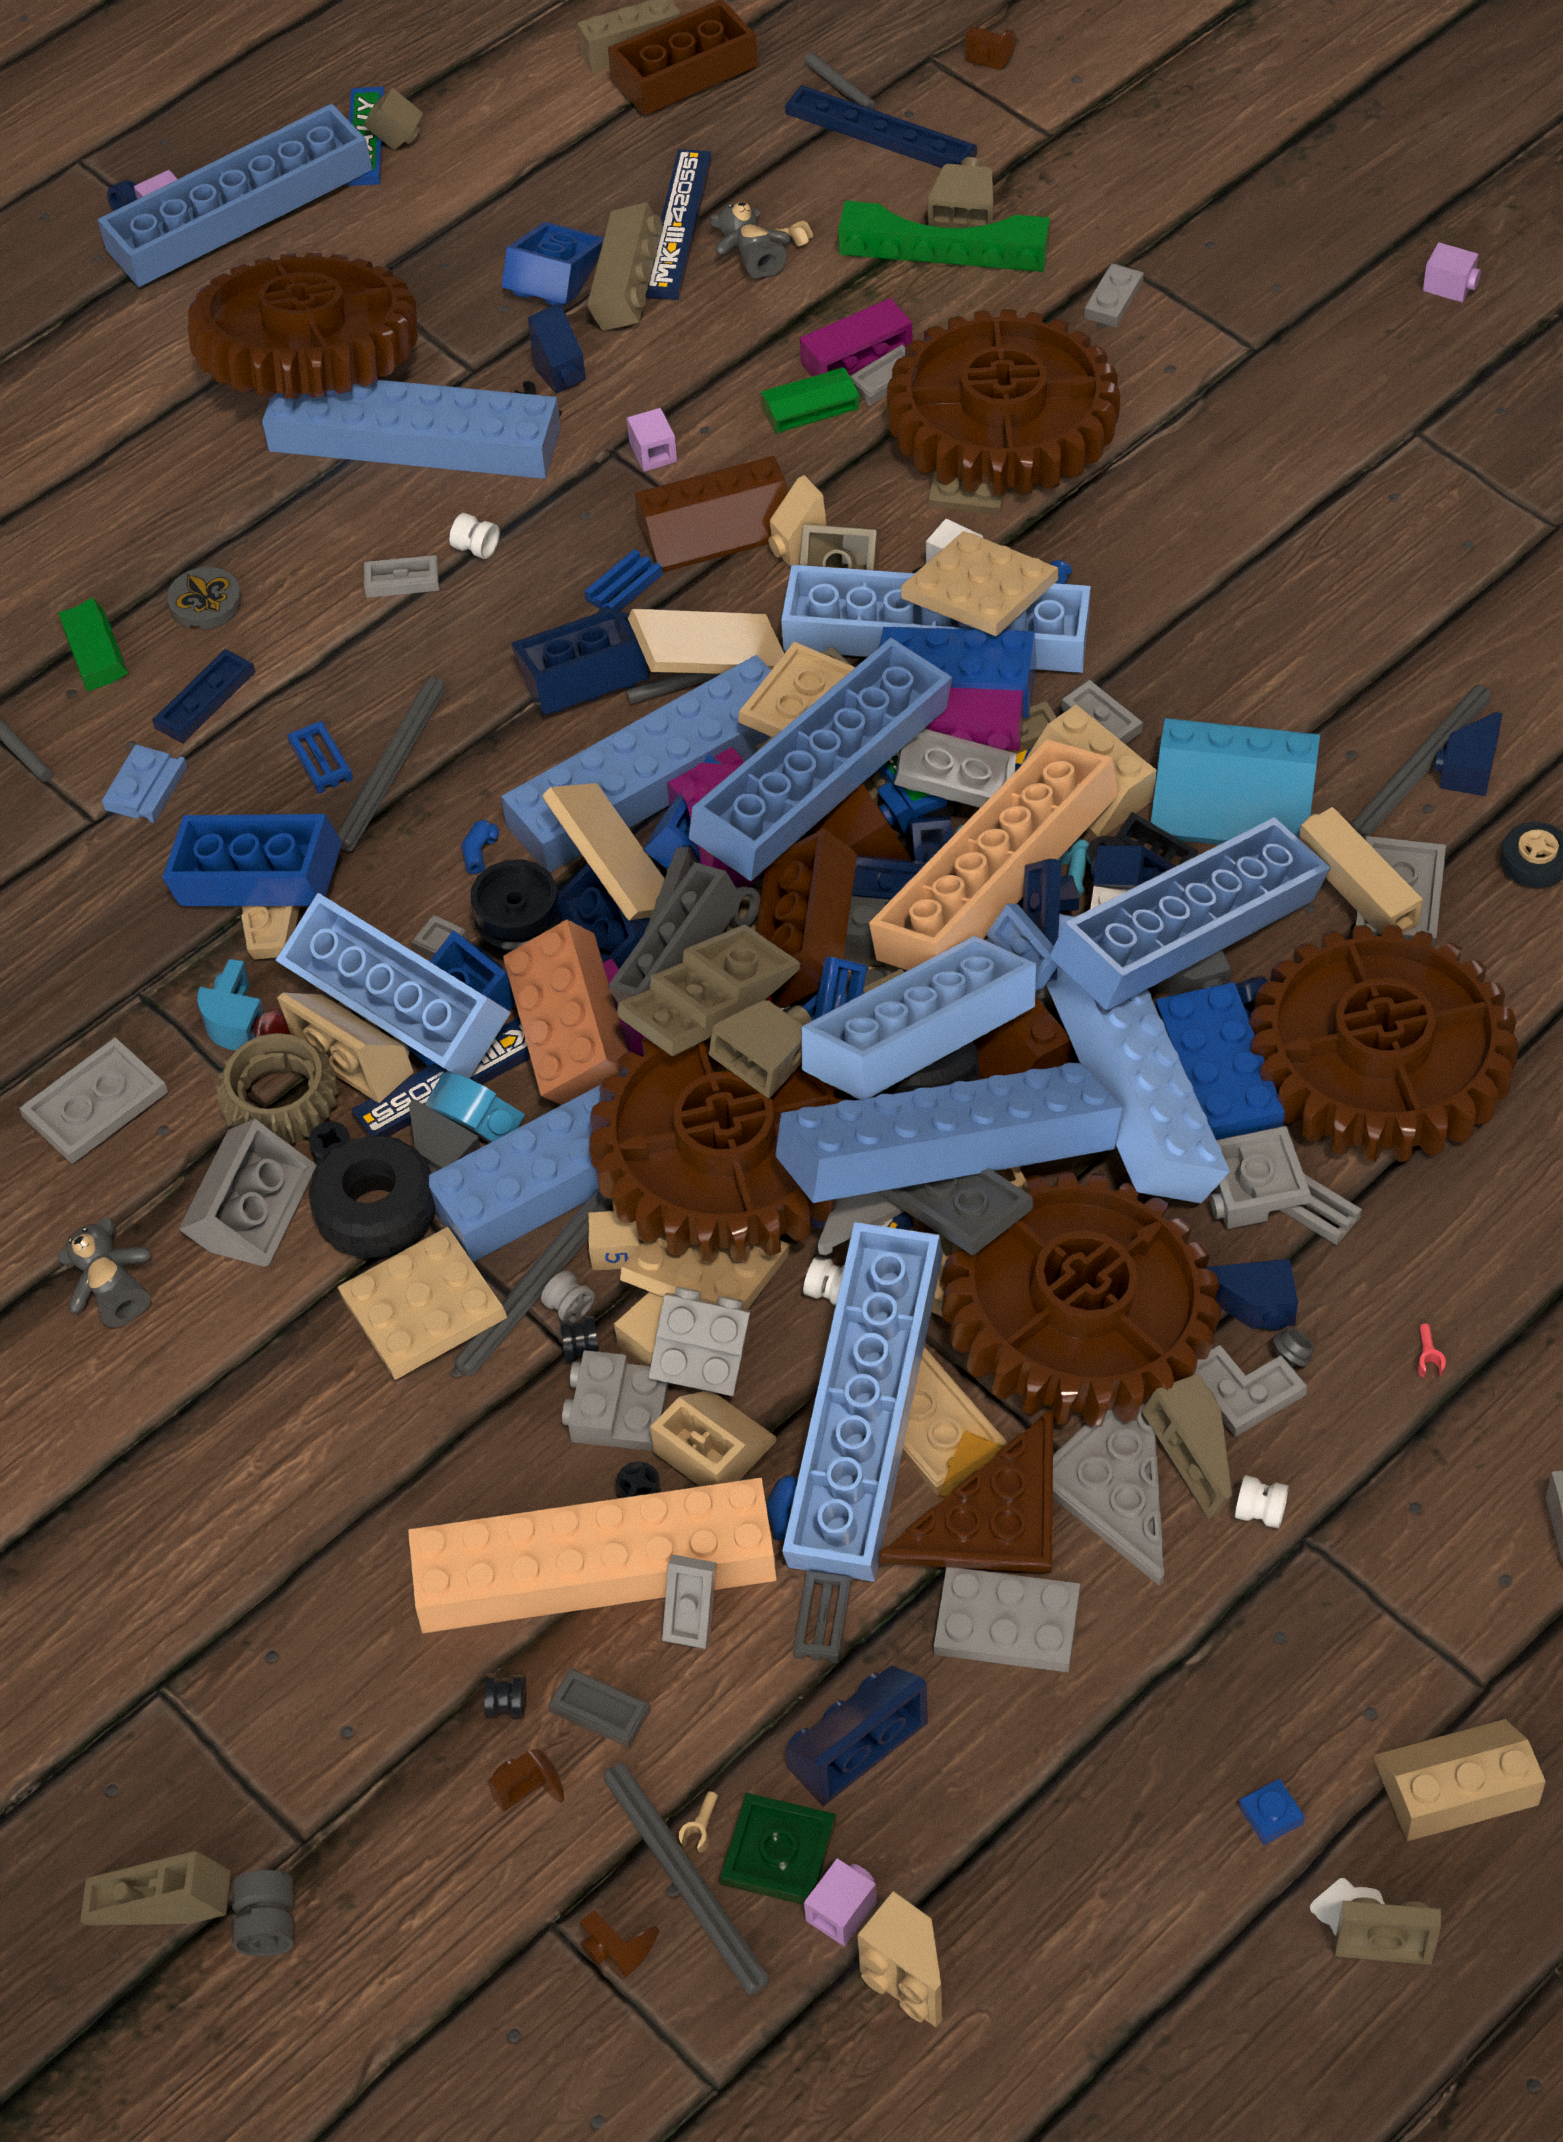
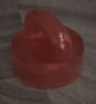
(271, 1023)

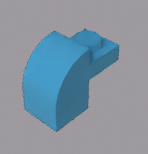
(226, 1008)
(473, 1107)

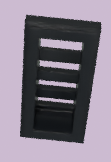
(1148, 833)

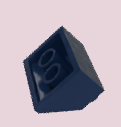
(580, 660)
(593, 908)
(858, 1732)

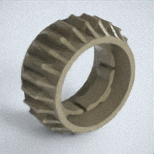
(271, 1055)

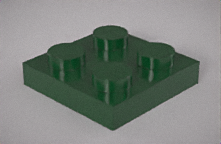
(778, 1848)

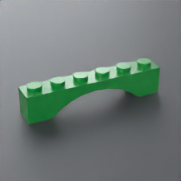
(1008, 244)

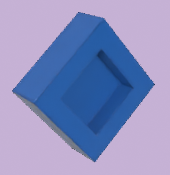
(894, 807)
(1271, 1811)

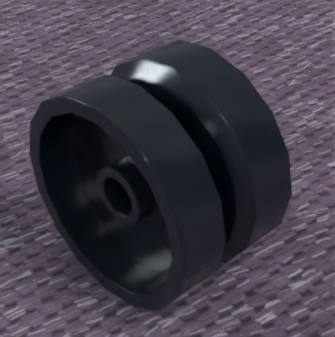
(513, 905)

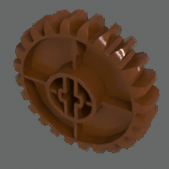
(302, 325)
(1003, 402)
(1384, 1042)
(696, 1153)
(1083, 1301)

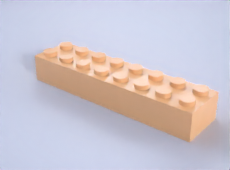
(984, 863)
(586, 1554)

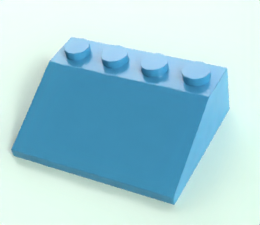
(1231, 779)

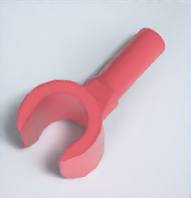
(1429, 1353)

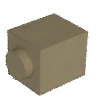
(394, 119)

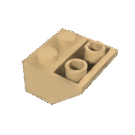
(709, 1439)
(902, 1959)

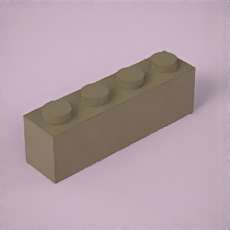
(625, 266)

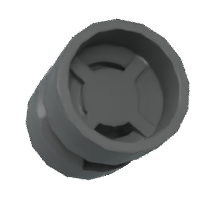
(263, 1915)

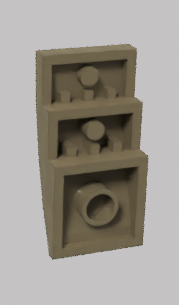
(707, 987)

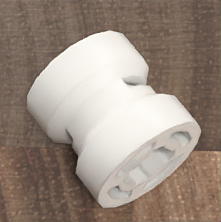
(474, 535)
(823, 1279)
(1261, 1501)

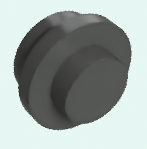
(1294, 1347)

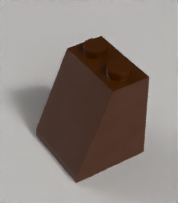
(861, 827)

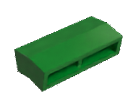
(810, 400)
(93, 644)

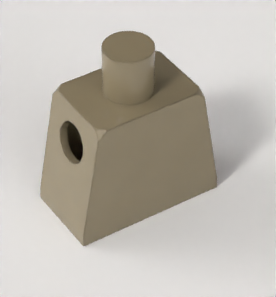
(962, 196)
(760, 1044)

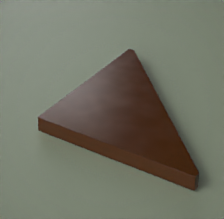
(992, 1517)

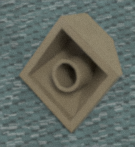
(840, 547)

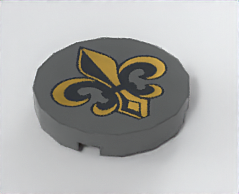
(204, 597)

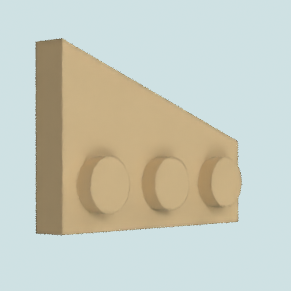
(268, 929)

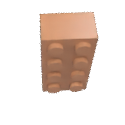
(566, 1011)

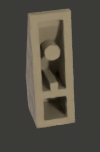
(1193, 1436)
(158, 1892)

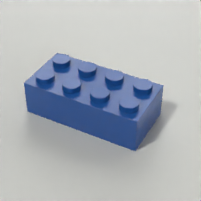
(975, 656)
(252, 859)
(1214, 1050)

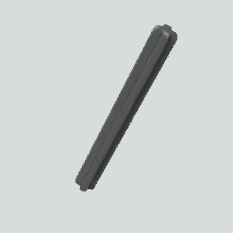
(1419, 762)
(390, 763)
(532, 1285)
(686, 1879)

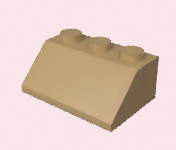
(1133, 774)
(354, 1046)
(1460, 1778)

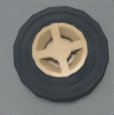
(1524, 845)

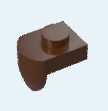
(989, 47)
(522, 1776)
(606, 1946)

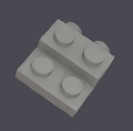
(1260, 1179)
(700, 1341)
(613, 1402)

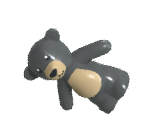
(758, 246)
(117, 1292)

